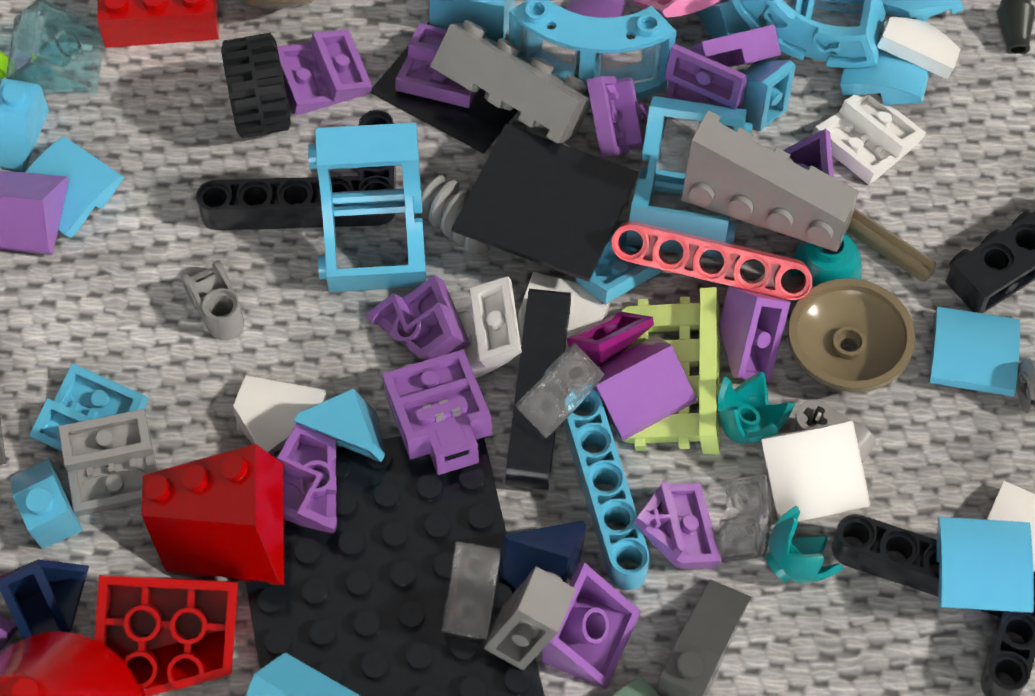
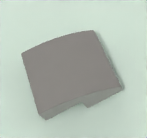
(107, 461)

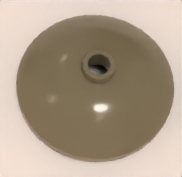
(854, 315)

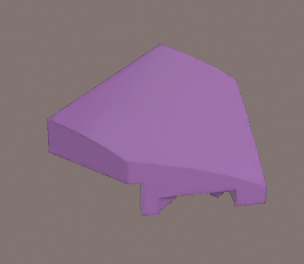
(616, 115)
(680, 526)

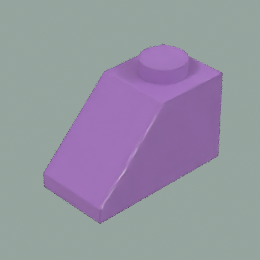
(752, 331)

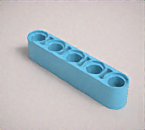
(607, 505)

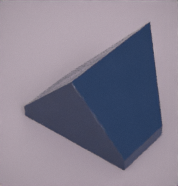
(549, 548)
(43, 595)

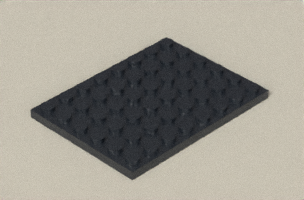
(376, 590)

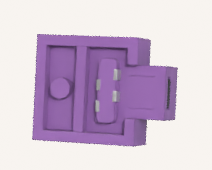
(439, 410)

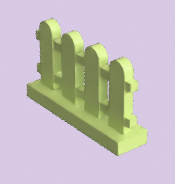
(700, 353)

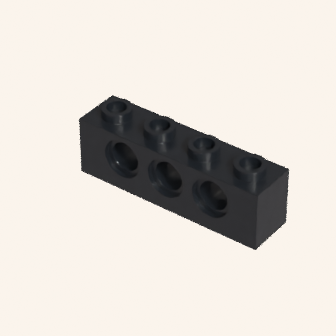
(986, 287)

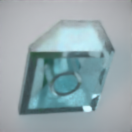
(55, 50)

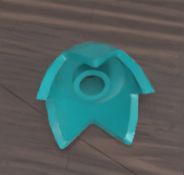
(828, 267)
(747, 412)
(799, 556)

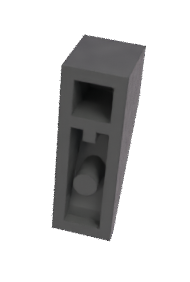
(703, 642)

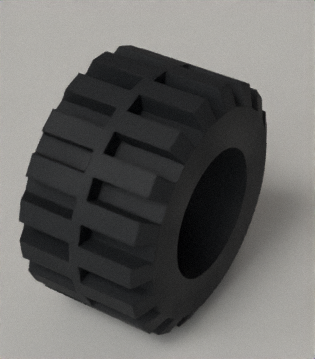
(255, 85)

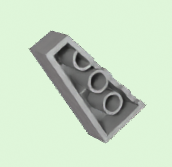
(513, 80)
(765, 187)

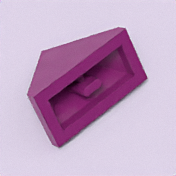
(611, 336)

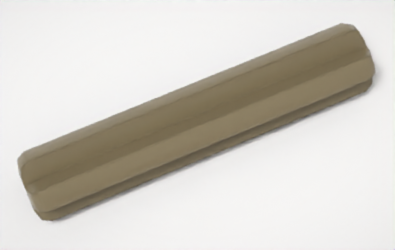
(891, 246)

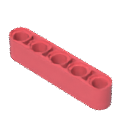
(727, 274)

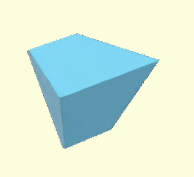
(347, 421)

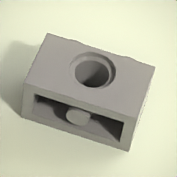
(530, 618)

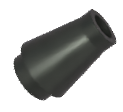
(1016, 22)

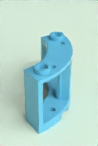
(370, 148)

